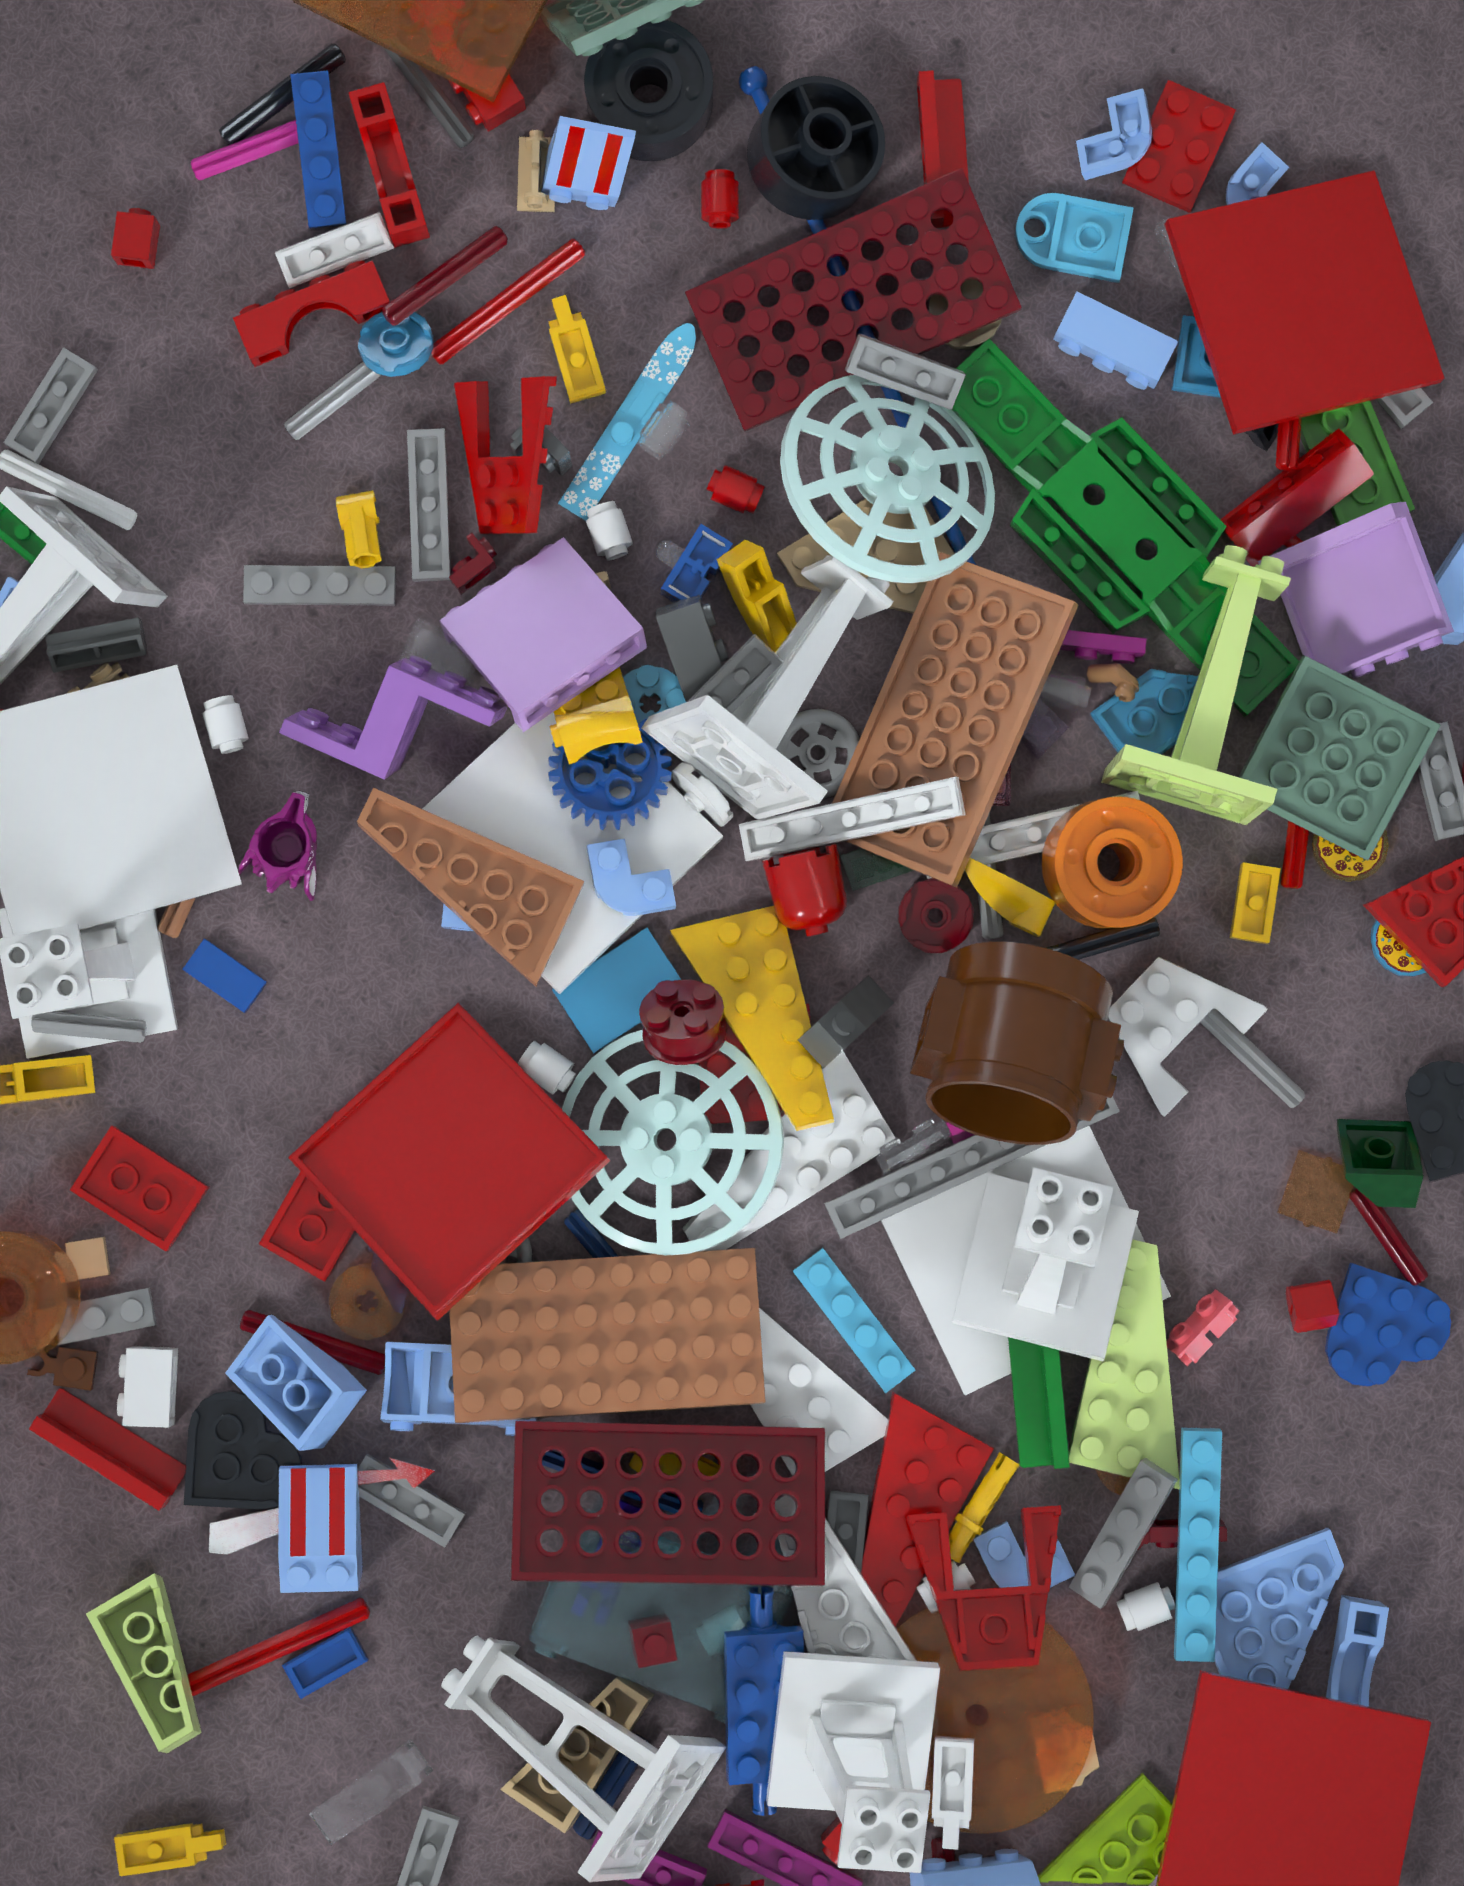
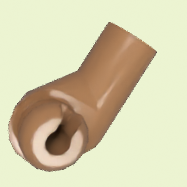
(1125, 682)

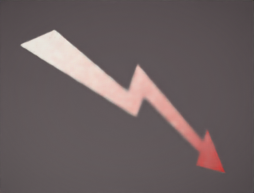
(246, 1530)

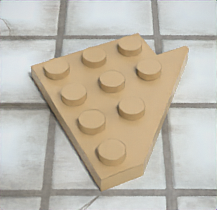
(905, 595)

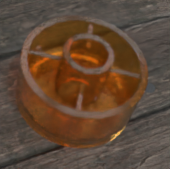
(49, 1293)

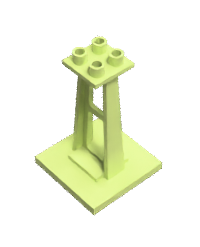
(1191, 772)

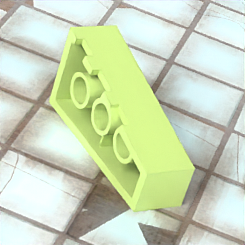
(147, 1656)

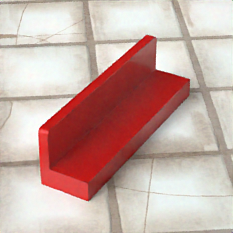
(941, 132)
(1297, 497)
(109, 1449)

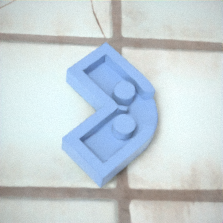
(1125, 143)
(1255, 175)
(627, 892)
(1008, 1564)

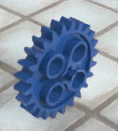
(595, 798)

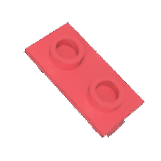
(1212, 1313)

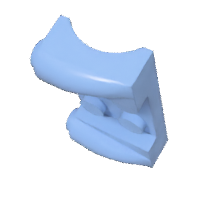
(421, 1387)

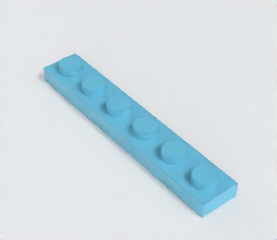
(1198, 1544)

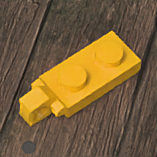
(575, 353)
(165, 1848)

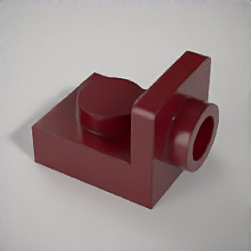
(471, 571)

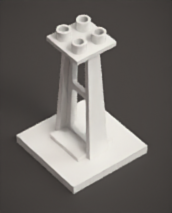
(61, 575)
(740, 747)
(90, 971)
(1047, 1262)
(857, 1744)
(655, 1802)

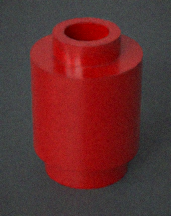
(719, 198)
(735, 489)

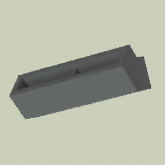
(96, 644)

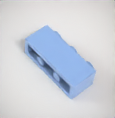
(1114, 341)

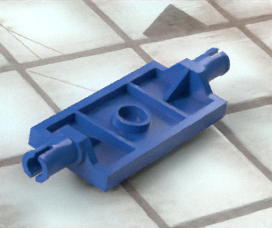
(751, 1693)

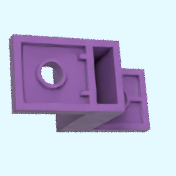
(394, 717)

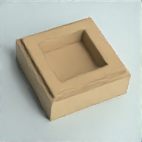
(89, 1257)

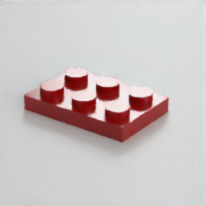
(1182, 147)
(139, 1188)

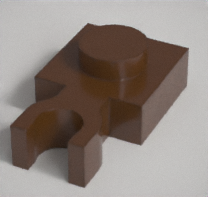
(70, 1368)

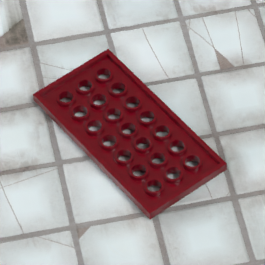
(847, 240)
(649, 1563)

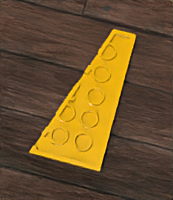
(763, 1001)

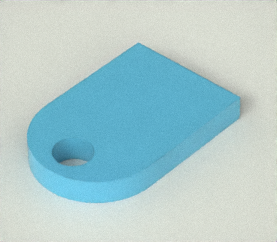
(1079, 235)

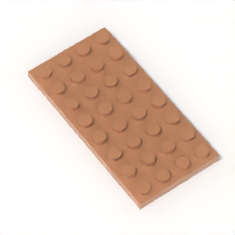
(956, 707)
(608, 1337)

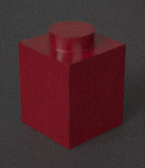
(652, 1640)

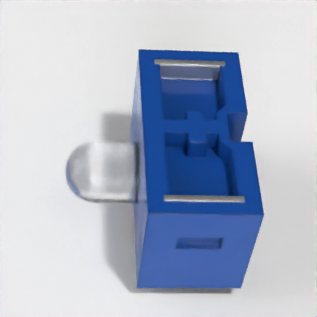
(692, 563)

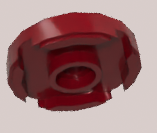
(940, 935)

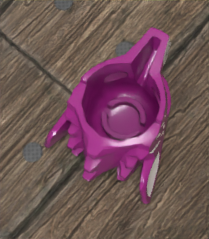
(285, 847)

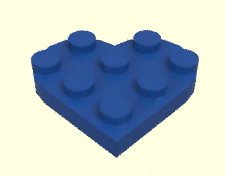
(1383, 1324)

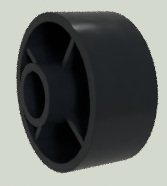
(658, 56)
(799, 173)

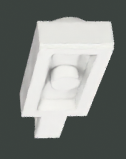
(952, 1787)

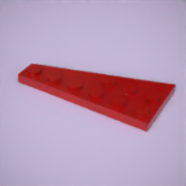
(1428, 919)
(922, 1470)

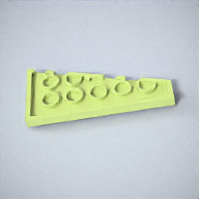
(1128, 1396)

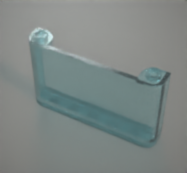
(592, 1626)

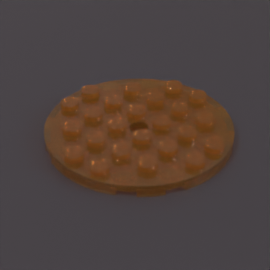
(1033, 1732)

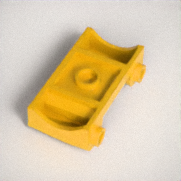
(596, 718)

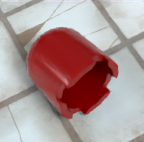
(807, 889)

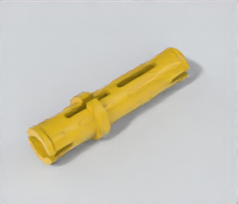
(980, 1505)

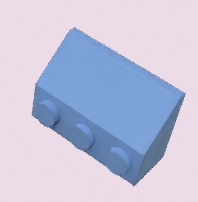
(1003, 1869)

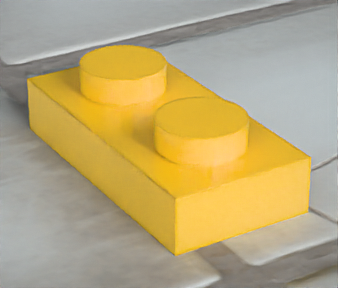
(1255, 903)

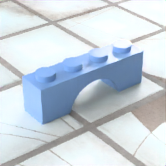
(1355, 1648)

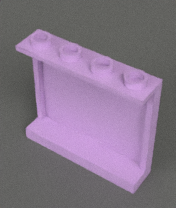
(1363, 593)
(544, 632)

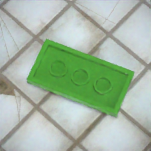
(1364, 430)

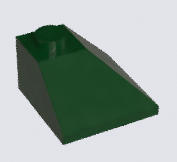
(1381, 1160)

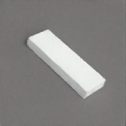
(334, 249)

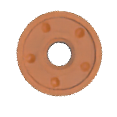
(1147, 855)

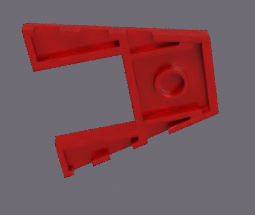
(505, 486)
(993, 1624)

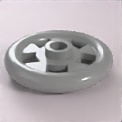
(810, 722)

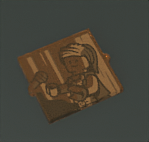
(1316, 1192)

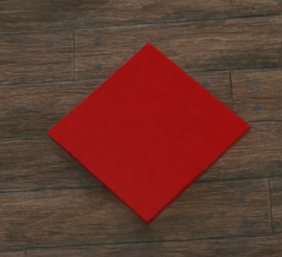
(1303, 301)
(448, 1160)
(1291, 1790)

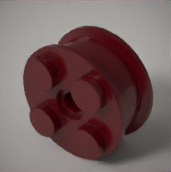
(682, 1021)

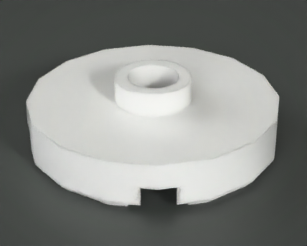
(702, 794)

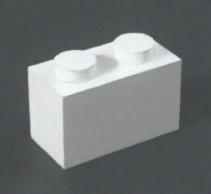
(148, 1386)

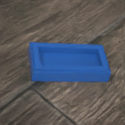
(224, 975)
(325, 1662)

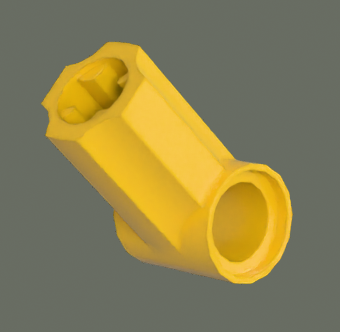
(359, 522)

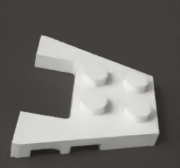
(1162, 1012)

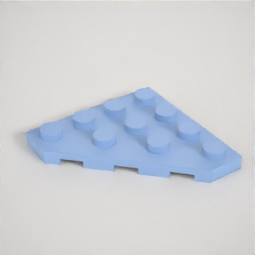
(1272, 1608)

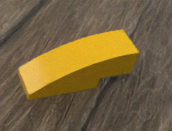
(757, 593)
(46, 1079)

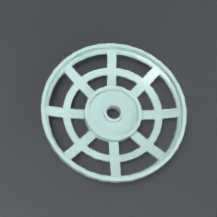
(881, 487)
(690, 1152)

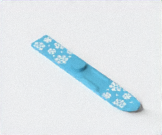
(629, 420)

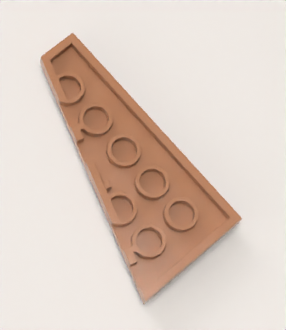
(492, 888)

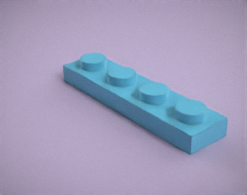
(854, 1320)

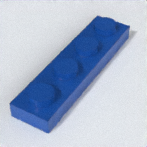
(318, 149)

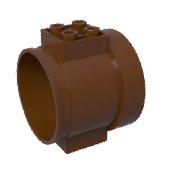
(1018, 1043)

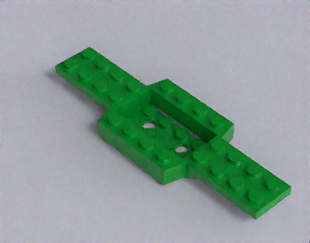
(1139, 503)

